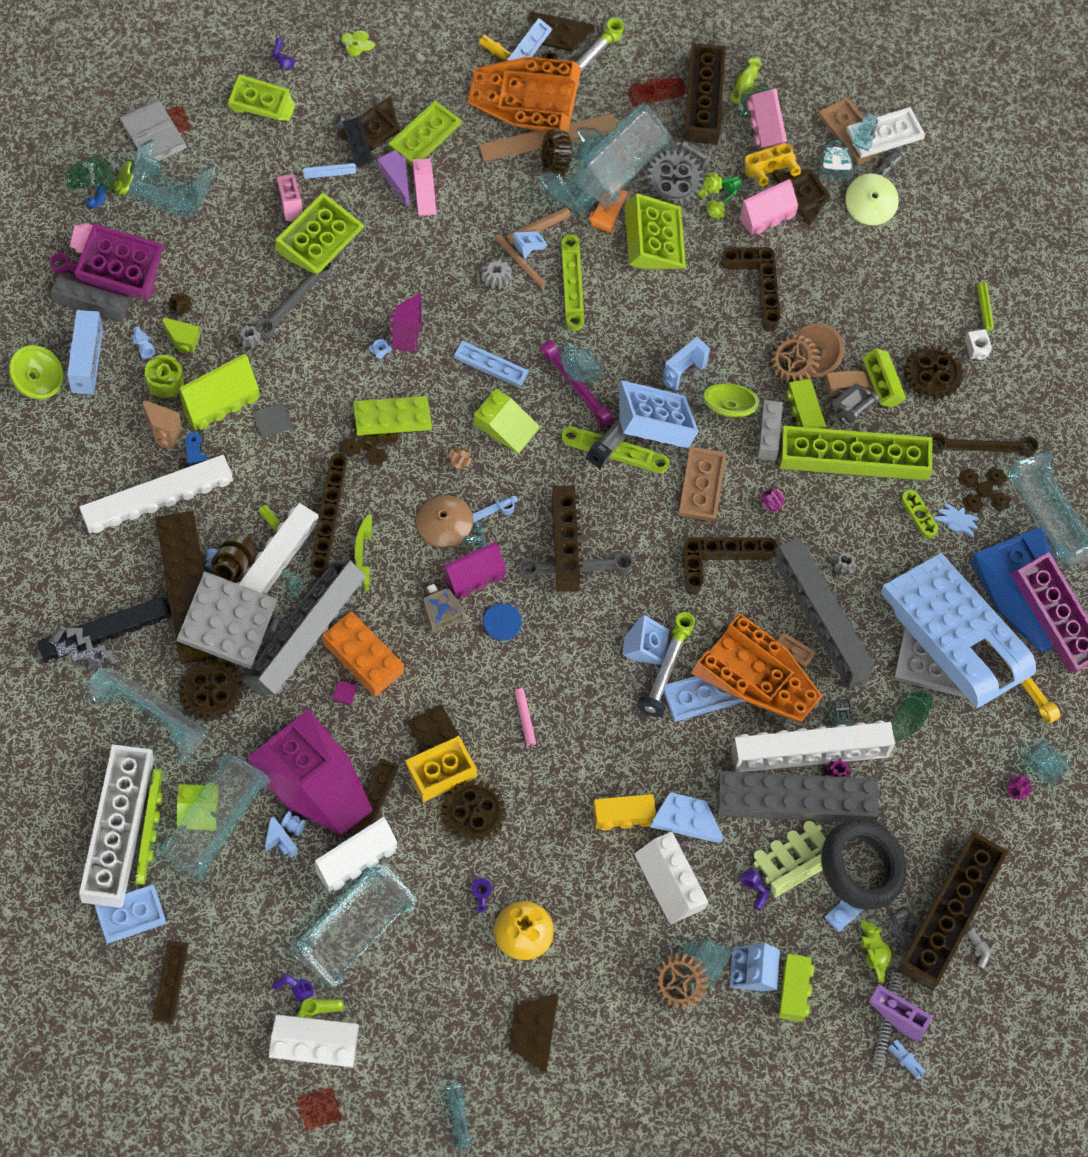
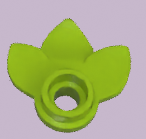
(357, 42)
(123, 179)

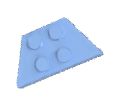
(687, 817)

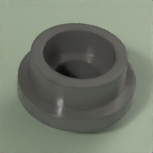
(337, 121)

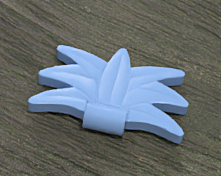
(957, 520)

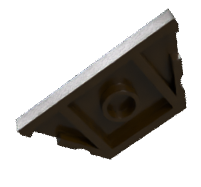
(565, 32)
(378, 124)
(808, 190)
(533, 1030)

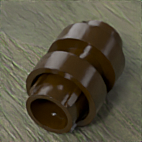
(234, 557)

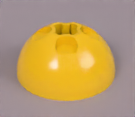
(521, 940)

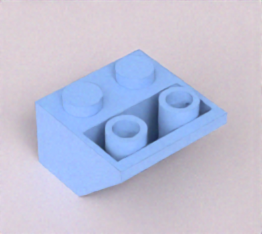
(755, 967)

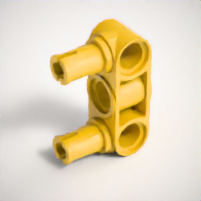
(771, 159)

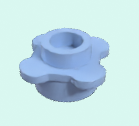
(380, 343)

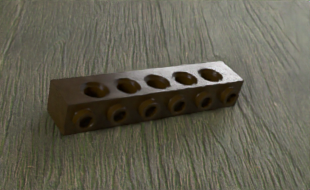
(567, 580)

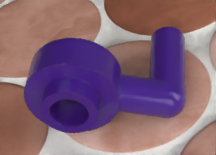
(284, 61)
(753, 880)
(481, 896)
(301, 989)

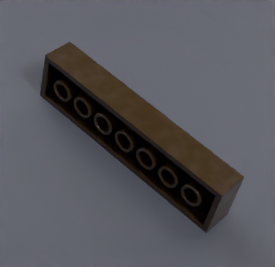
(182, 572)
(952, 911)

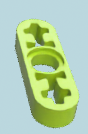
(919, 506)

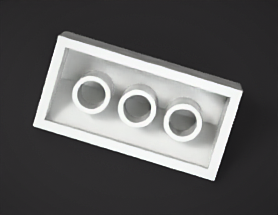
(356, 855)
(671, 878)
(314, 1040)

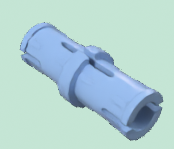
(906, 1059)

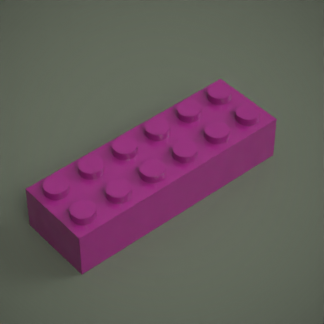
(1055, 609)

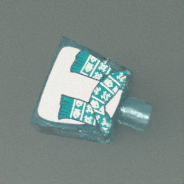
(836, 162)

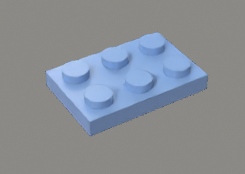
(139, 913)

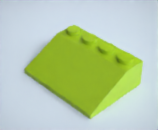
(654, 234)
(318, 235)
(219, 393)

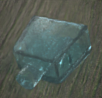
(580, 364)
(713, 957)

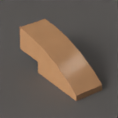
(846, 379)

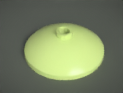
(865, 207)

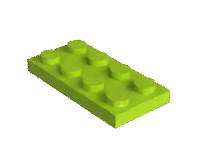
(425, 133)
(392, 415)

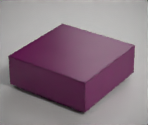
(344, 693)

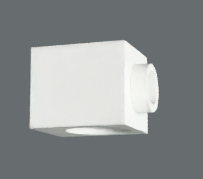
(978, 338)

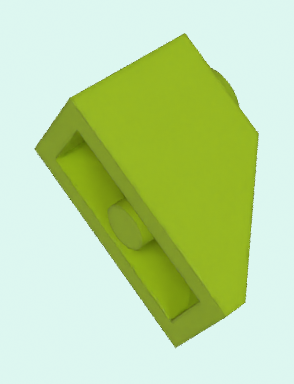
(182, 335)

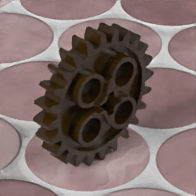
(933, 372)
(192, 692)
(489, 819)

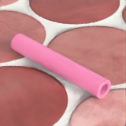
(525, 717)

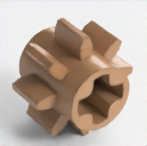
(459, 457)

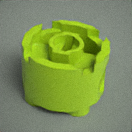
(164, 376)

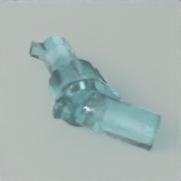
(293, 581)

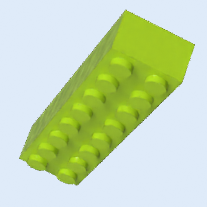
(856, 453)

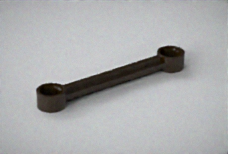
(985, 445)

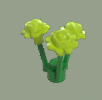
(712, 184)

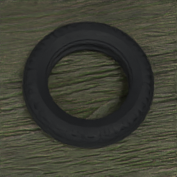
(839, 879)

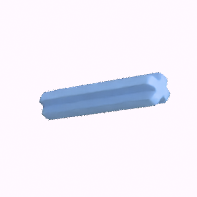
(331, 170)

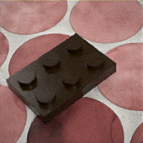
(432, 728)

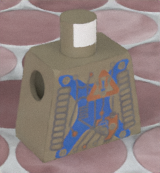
(442, 608)

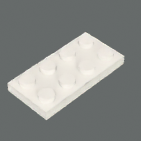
(891, 132)

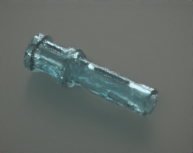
(457, 1105)

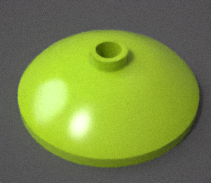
(42, 366)
(731, 400)

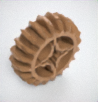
(798, 344)
(684, 987)

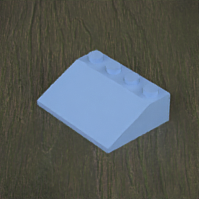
(656, 414)

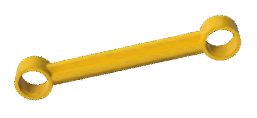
(1047, 709)

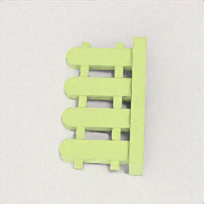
(795, 872)

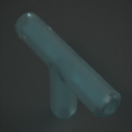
(480, 538)

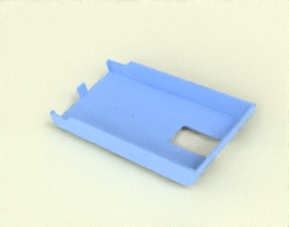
(949, 619)

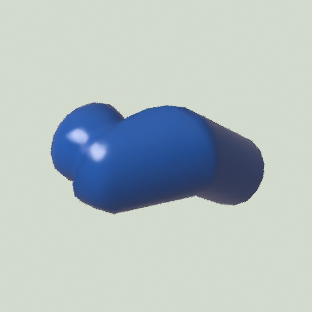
(99, 199)

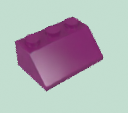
(406, 324)
(475, 570)

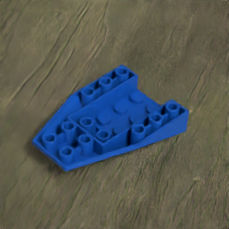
(994, 570)

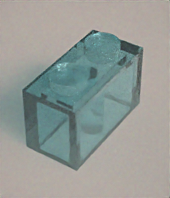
(1048, 763)

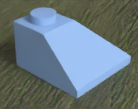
(646, 641)

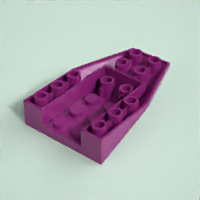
(313, 775)

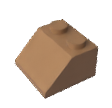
(163, 424)

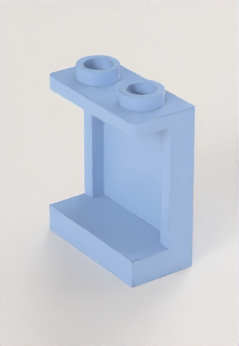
(694, 352)

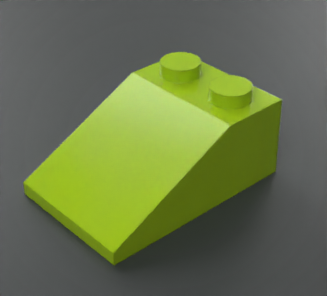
(505, 421)

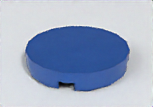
(502, 622)

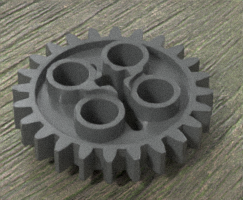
(676, 191)

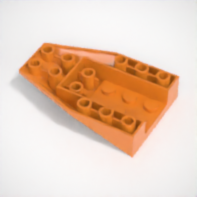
(527, 92)
(758, 671)

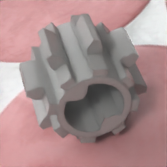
(249, 337)
(846, 558)

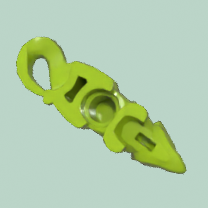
(746, 78)
(878, 952)

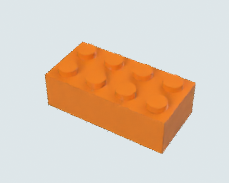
(363, 653)

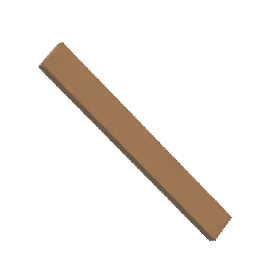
(534, 140)

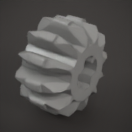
(496, 274)

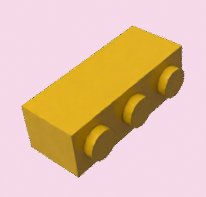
(624, 811)

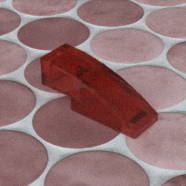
(656, 90)

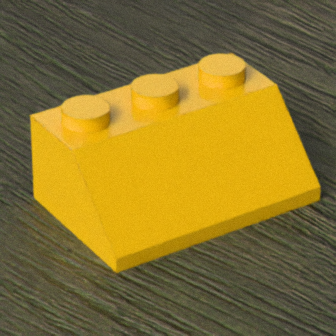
(441, 769)

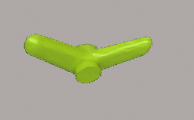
(317, 1006)

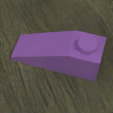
(394, 170)
(900, 1013)

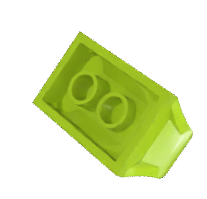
(261, 99)

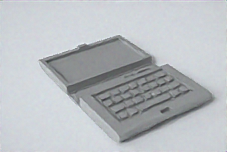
(155, 124)

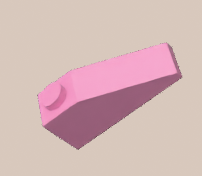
(424, 187)
(289, 197)

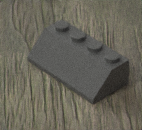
(85, 297)

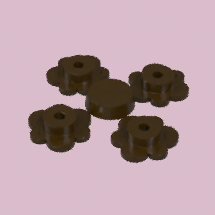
(370, 443)
(984, 489)

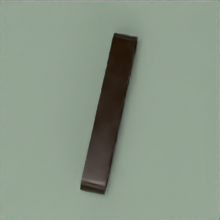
(328, 507)

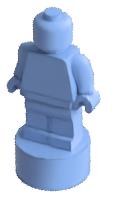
(145, 348)

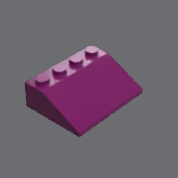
(119, 262)

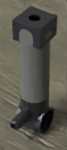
(602, 449)

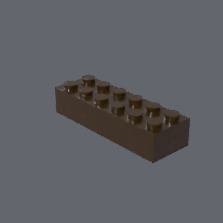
(704, 93)

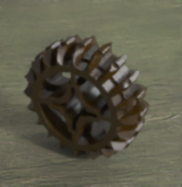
(556, 152)

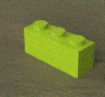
(884, 378)
(805, 404)
(796, 988)

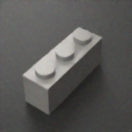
(770, 430)

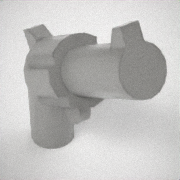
(981, 948)

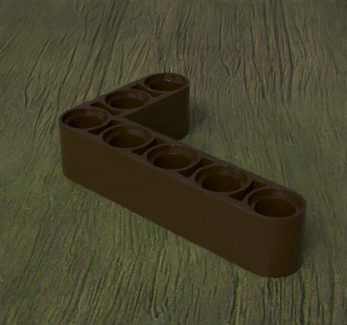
(757, 262)
(720, 552)

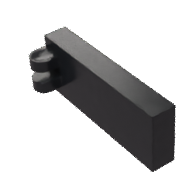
(358, 142)

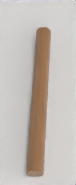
(525, 266)

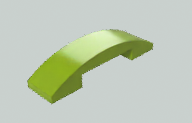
(364, 532)

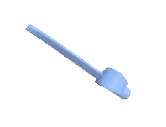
(496, 507)

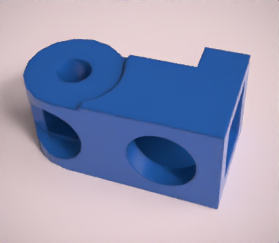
(193, 447)

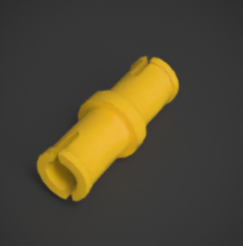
(495, 48)

